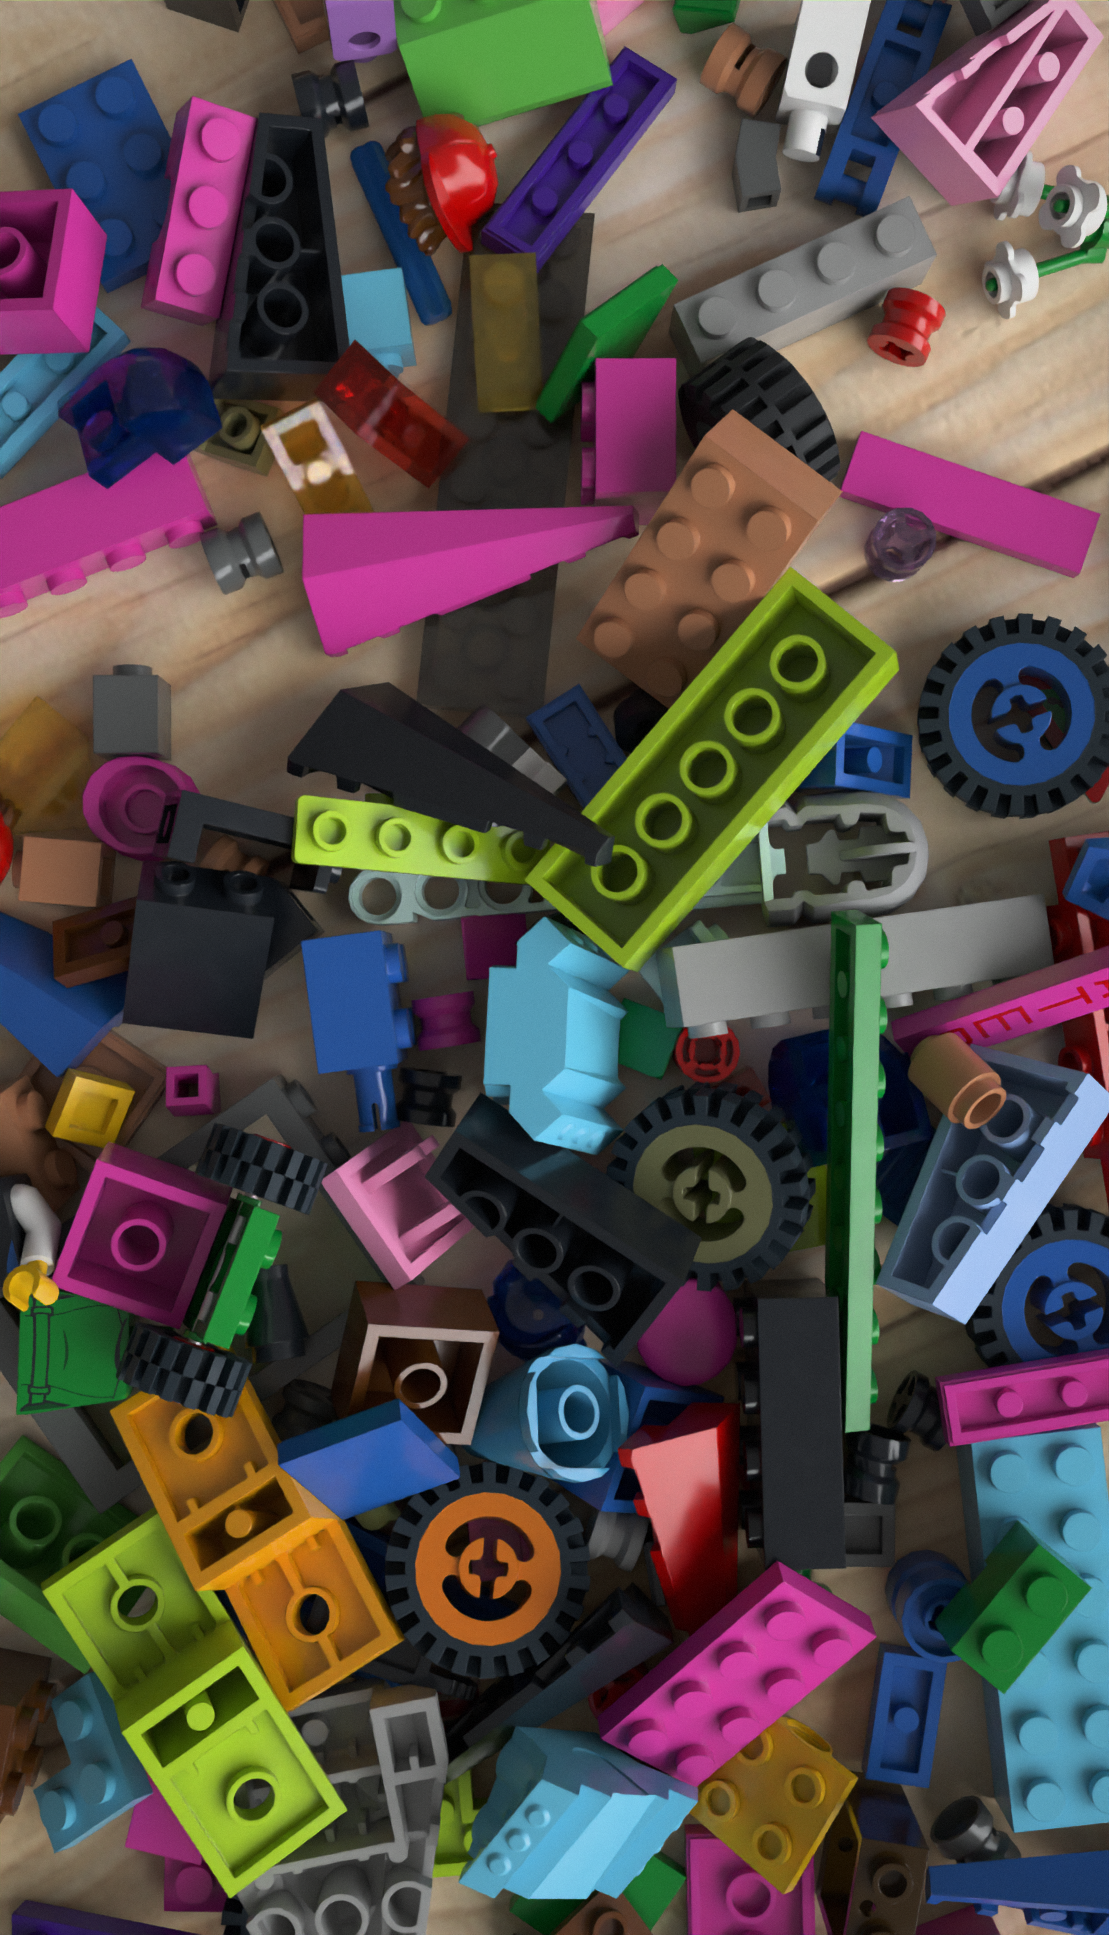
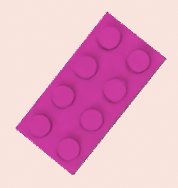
(736, 1675)

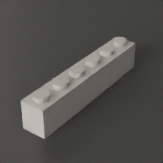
(791, 968)

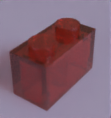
(390, 414)

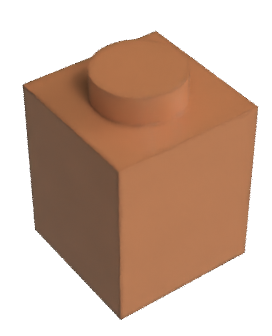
(64, 872)

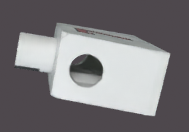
(822, 56)

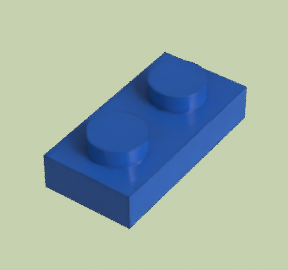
(903, 1717)

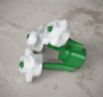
(1073, 209)

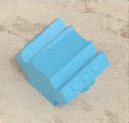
(556, 1038)
(570, 1817)

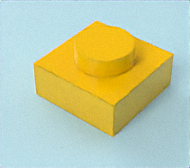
(89, 1108)

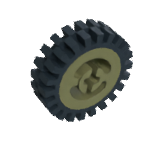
(756, 1174)

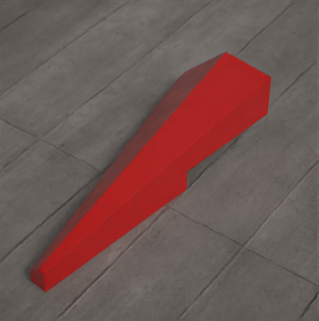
(693, 1505)

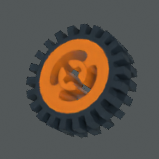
(553, 1573)

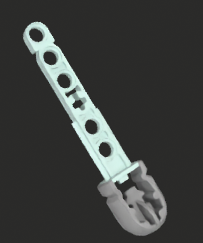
(888, 852)

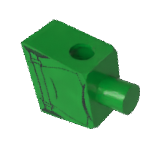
(71, 1353)

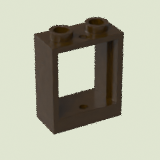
(881, 1875)

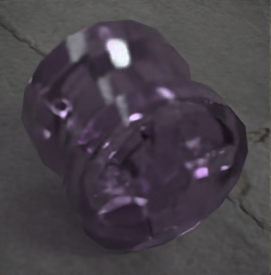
(906, 533)

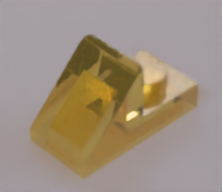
(315, 461)

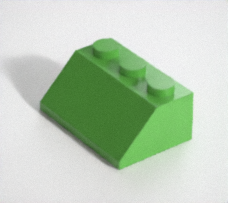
(500, 54)
(43, 1529)

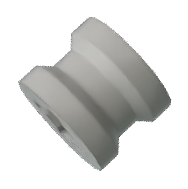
(616, 1536)

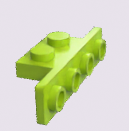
(396, 840)

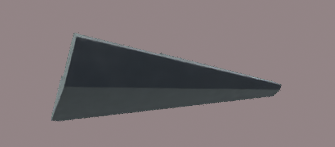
(436, 770)
(599, 1650)

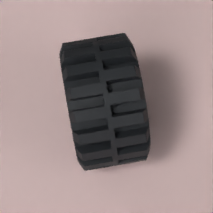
(766, 393)

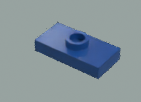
(577, 743)

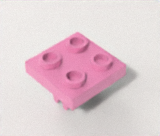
(394, 1205)

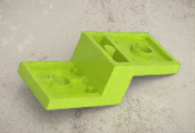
(194, 1703)

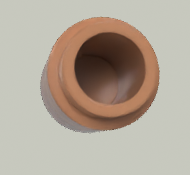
(956, 1080)

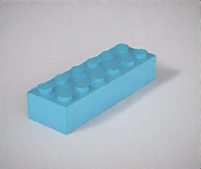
(1054, 1720)

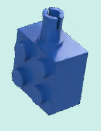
(360, 1016)

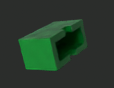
(1011, 1607)

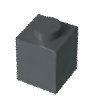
(131, 714)

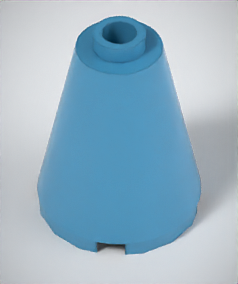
(554, 1416)

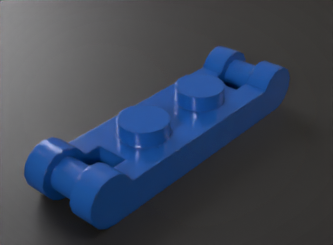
(889, 68)

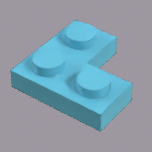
(103, 1769)

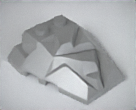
(376, 1859)

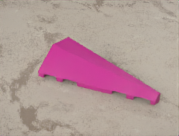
(397, 567)

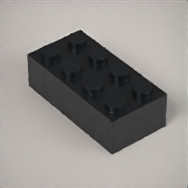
(792, 1423)

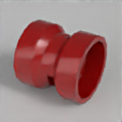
(693, 1053)

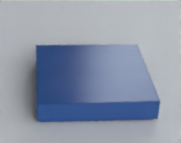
(368, 1459)

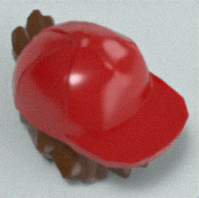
(441, 180)

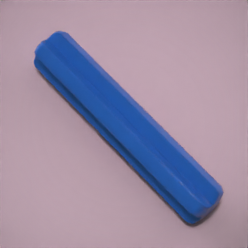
(418, 270)

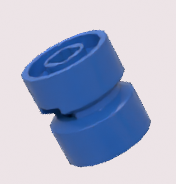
(917, 1594)

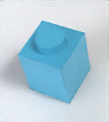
(380, 316)

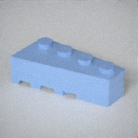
(990, 1184)

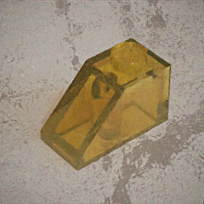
(506, 331)

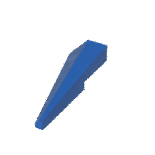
(43, 1014)
(1052, 1890)

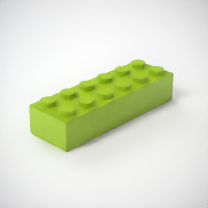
(718, 768)

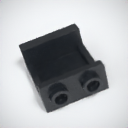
(189, 812)
(199, 949)

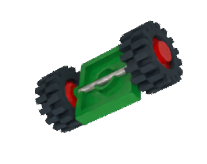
(186, 1366)

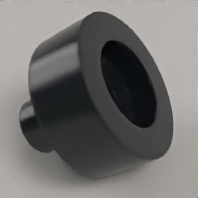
(636, 718)

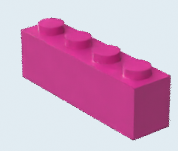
(83, 528)

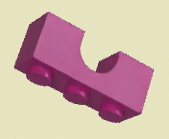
(198, 233)

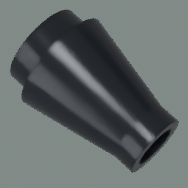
(277, 1323)

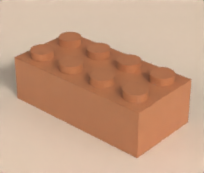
(707, 557)

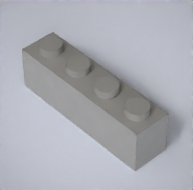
(806, 287)

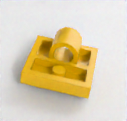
(776, 1800)

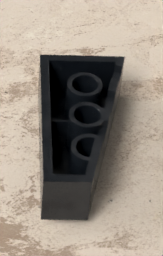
(283, 286)
(566, 1224)

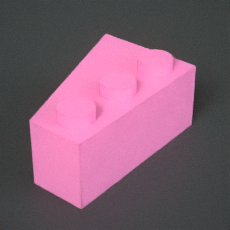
(991, 99)

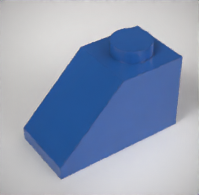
(864, 761)

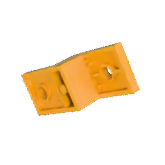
(261, 1540)

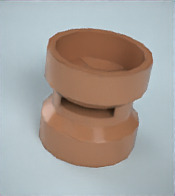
(743, 70)

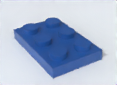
(114, 155)

